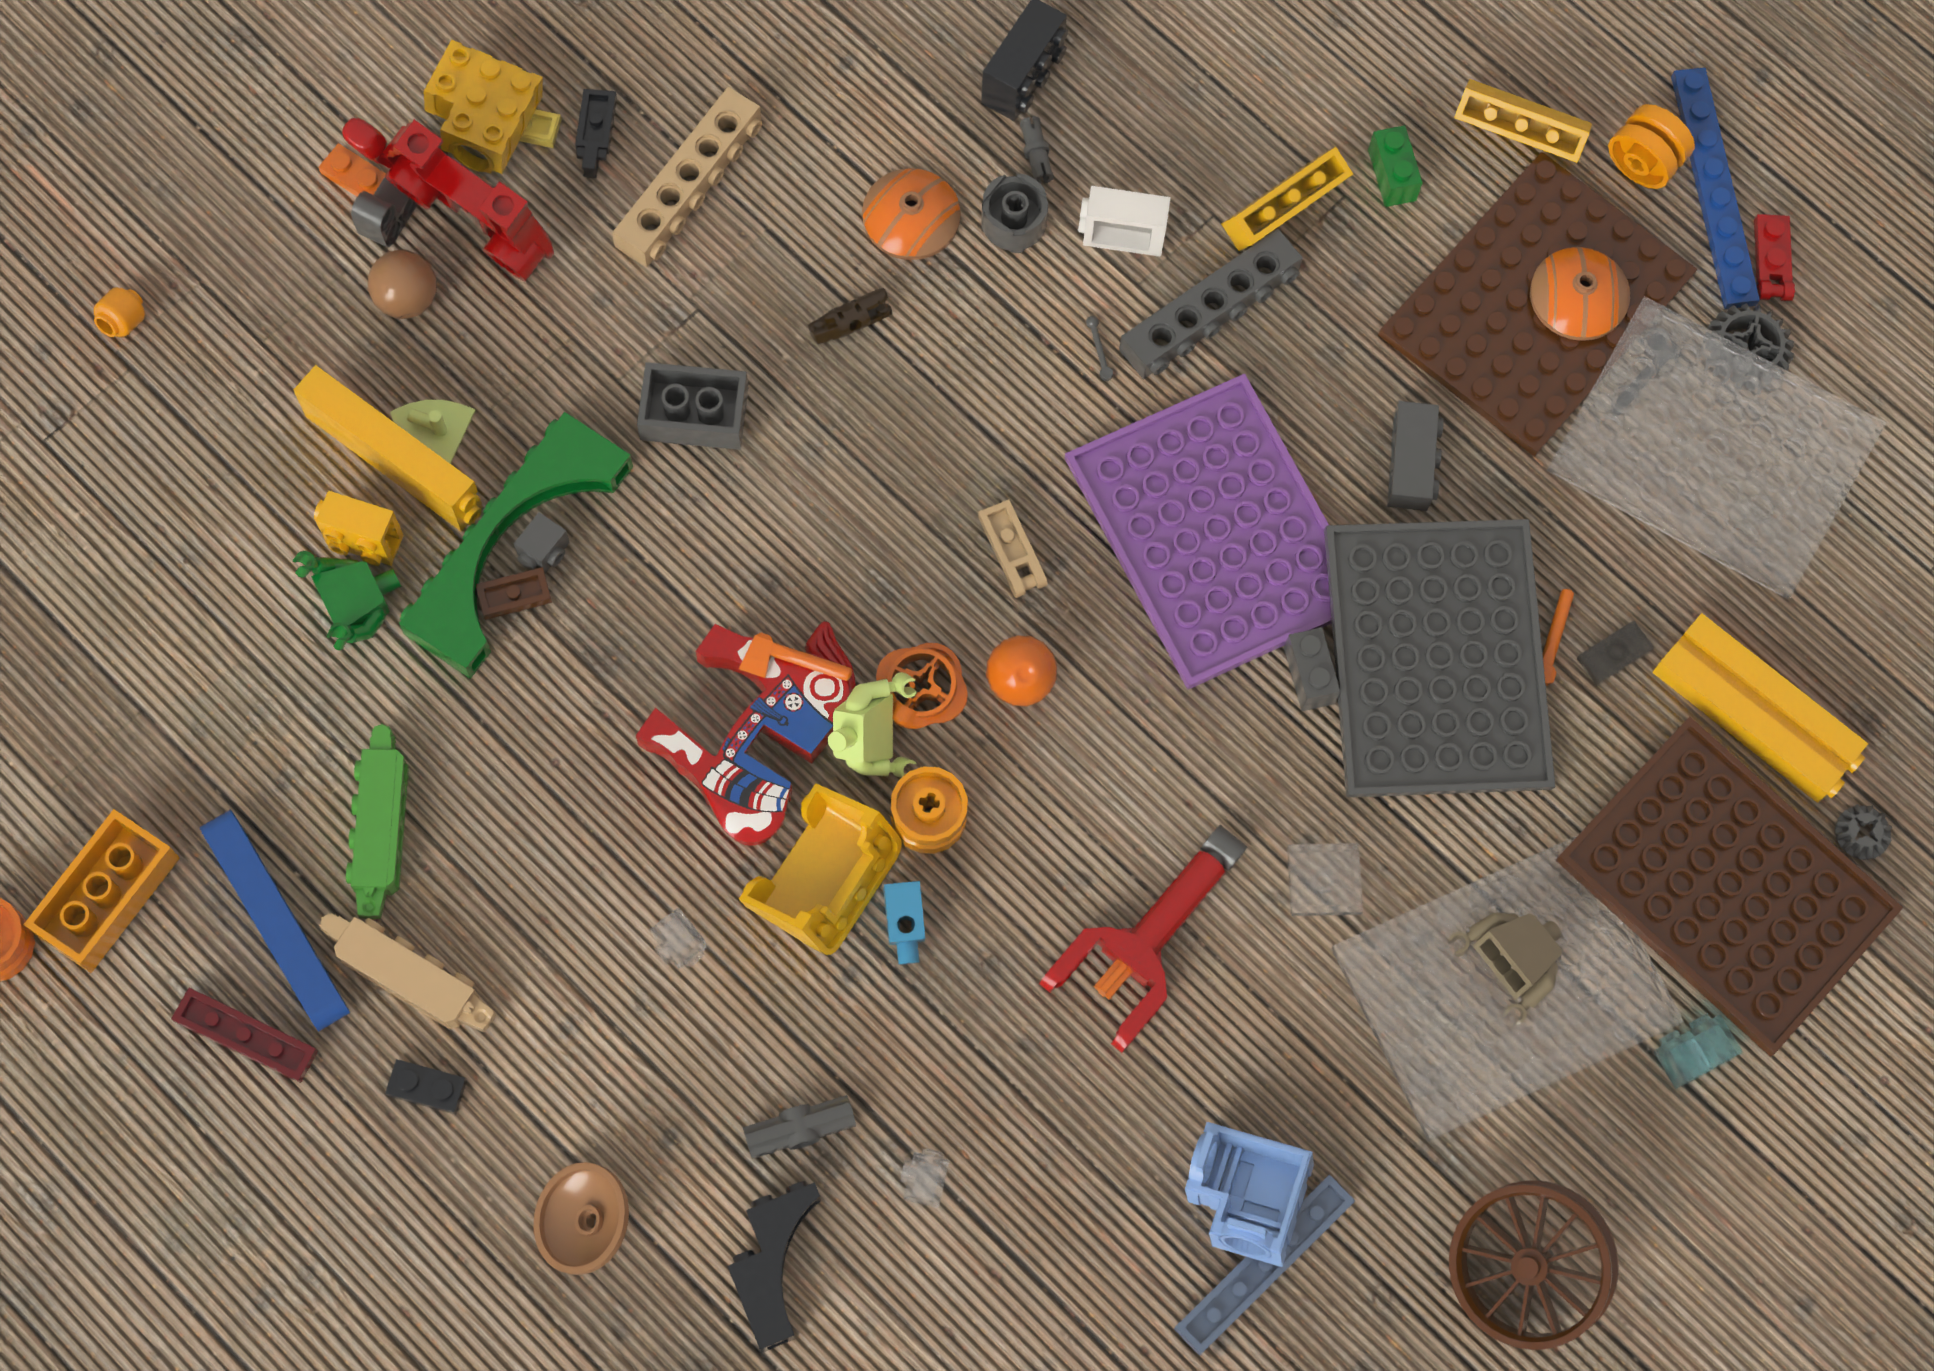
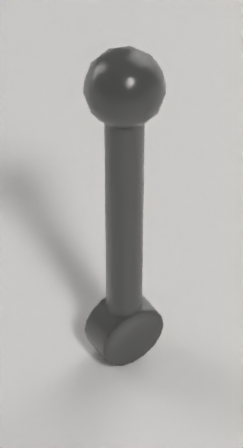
(1106, 372)

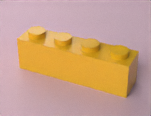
(1523, 120)
(1287, 199)

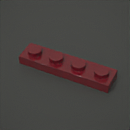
(244, 1035)

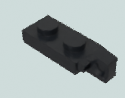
(595, 129)

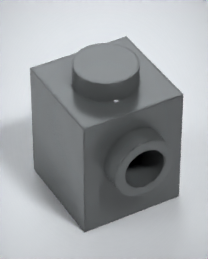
(541, 544)

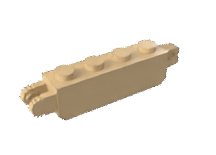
(405, 974)

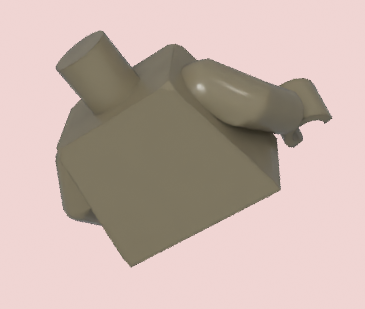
(1518, 953)

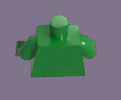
(349, 595)

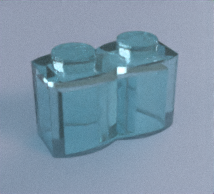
(1697, 1051)

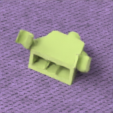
(865, 727)

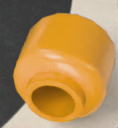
(119, 312)

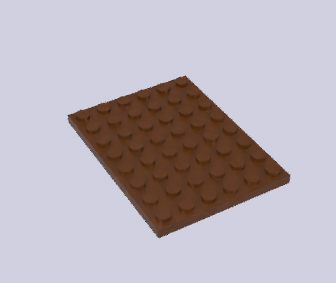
(1475, 313)
(1729, 885)

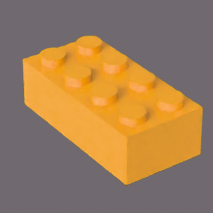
(102, 891)

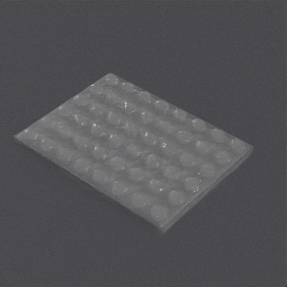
(1716, 447)
(1445, 1012)

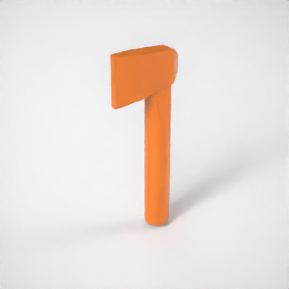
(1555, 634)
(762, 648)

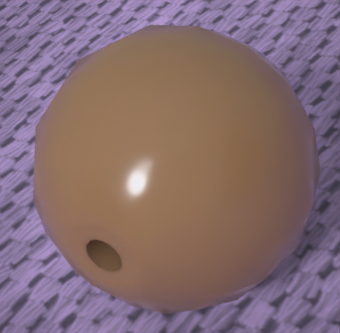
(402, 284)

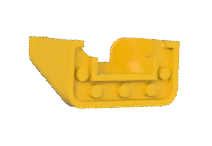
(828, 871)

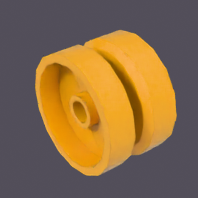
(1651, 146)
(929, 789)

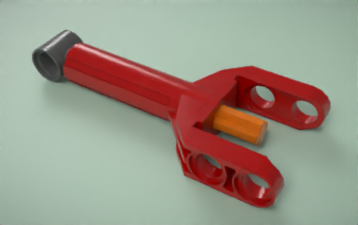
(1138, 949)

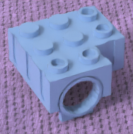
(1252, 1187)

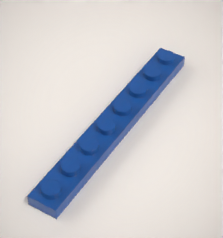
(1715, 189)

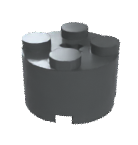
(1014, 212)

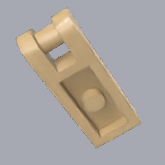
(1012, 547)

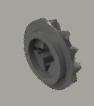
(1863, 848)

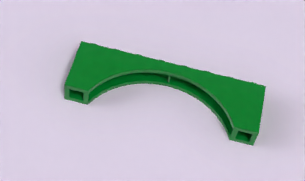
(564, 463)

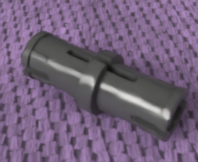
(1036, 149)

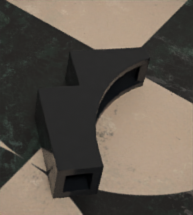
(761, 1274)

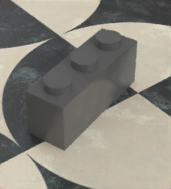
(1414, 456)

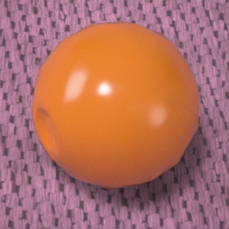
(1021, 670)

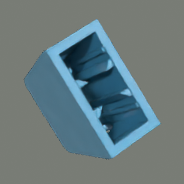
(904, 902)

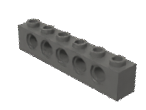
(1271, 252)

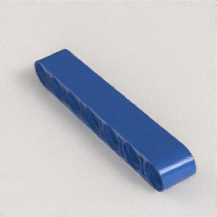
(274, 920)

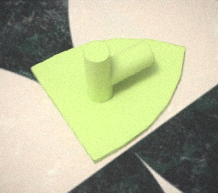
(435, 424)

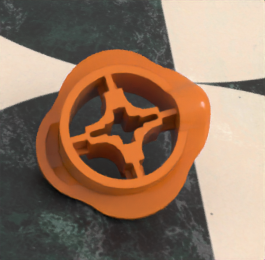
(938, 656)

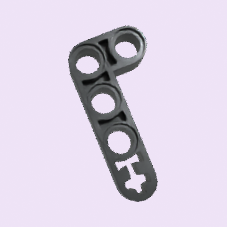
(382, 214)

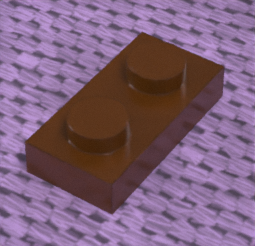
(513, 593)

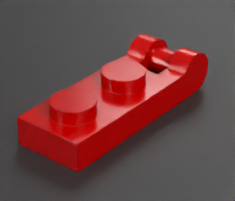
(1773, 257)

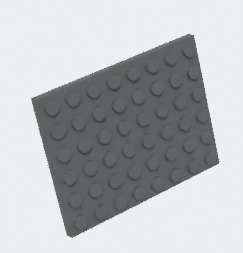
(1438, 658)

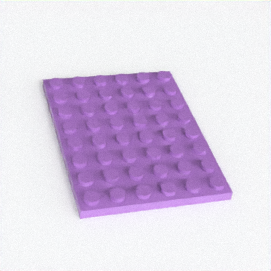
(1211, 528)

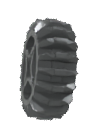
(1762, 331)

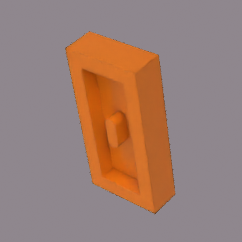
(351, 171)

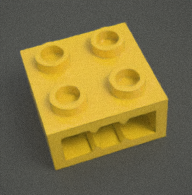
(358, 528)

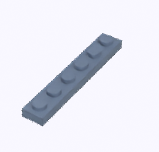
(1254, 1276)

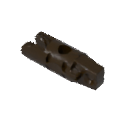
(851, 317)

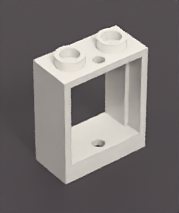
(1124, 220)

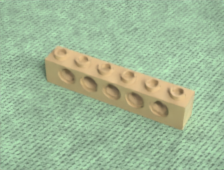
(728, 111)

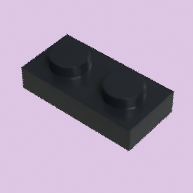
(426, 1086)

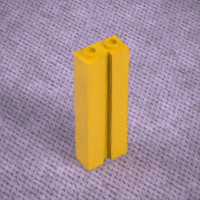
(389, 448)
(1761, 709)

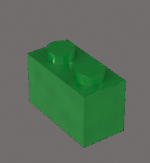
(1395, 166)

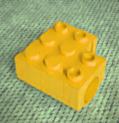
(483, 104)

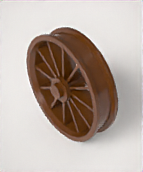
(1532, 1265)

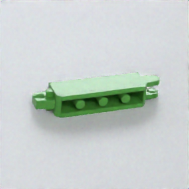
(379, 823)

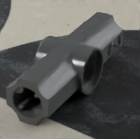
(799, 1126)

